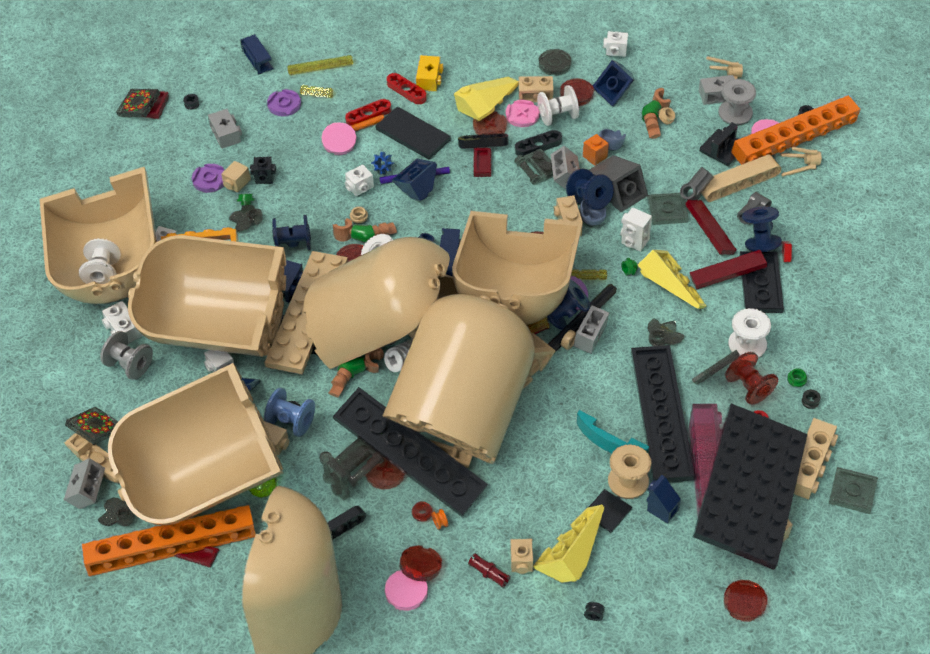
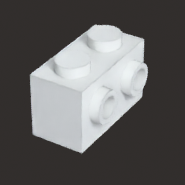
(636, 229)
(118, 319)

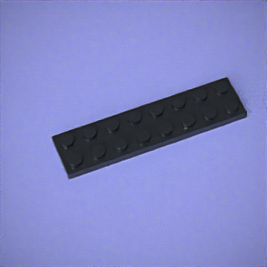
(662, 413)
(410, 452)

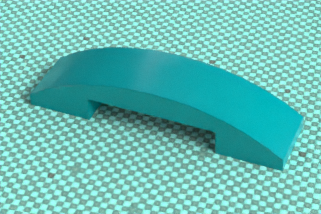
(601, 438)

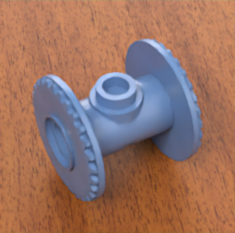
(288, 412)

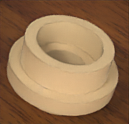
(667, 115)
(358, 215)

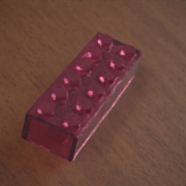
(704, 440)

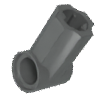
(698, 183)
(755, 200)

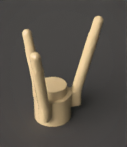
(734, 69)
(811, 157)

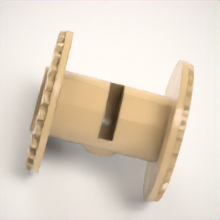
(629, 471)

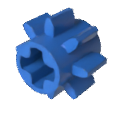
(377, 162)

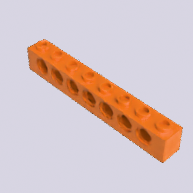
(796, 130)
(168, 540)

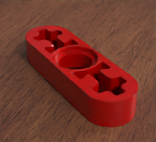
(397, 83)
(377, 108)

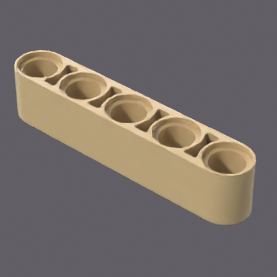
(741, 177)

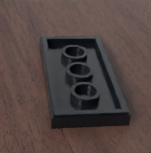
(413, 132)
(763, 286)

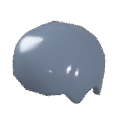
(614, 139)
(591, 216)

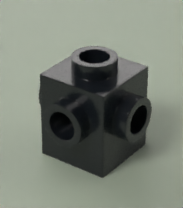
(263, 170)

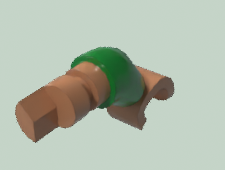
(651, 110)
(361, 232)
(353, 367)

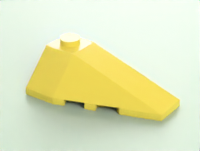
(481, 98)
(664, 271)
(572, 552)

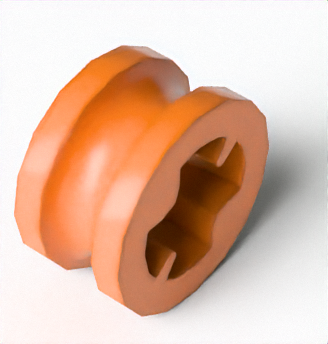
(439, 519)

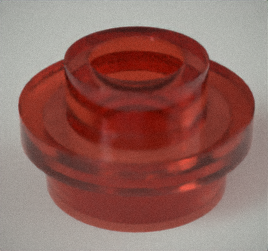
(421, 506)

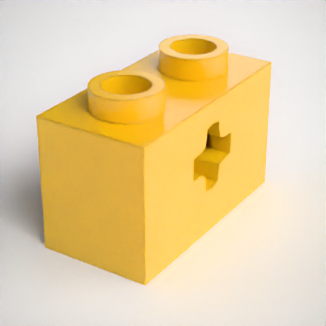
(429, 72)

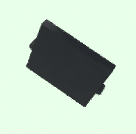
(614, 510)

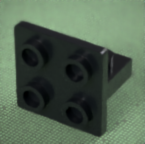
(720, 144)

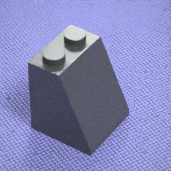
(626, 181)

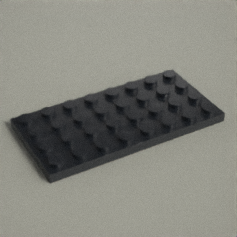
(751, 486)

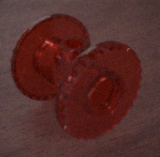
(757, 385)

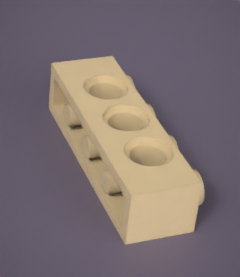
(821, 433)

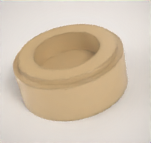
(568, 340)

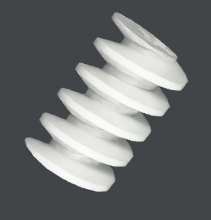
(396, 356)

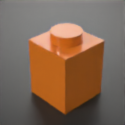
(595, 149)

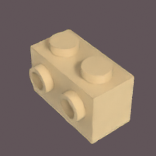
(531, 86)
(567, 210)

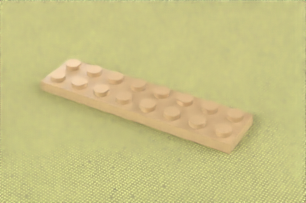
(291, 345)

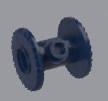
(592, 189)
(762, 223)
(292, 235)
(574, 298)

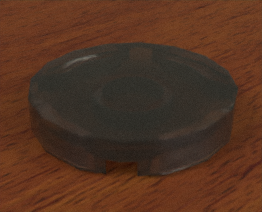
(554, 62)

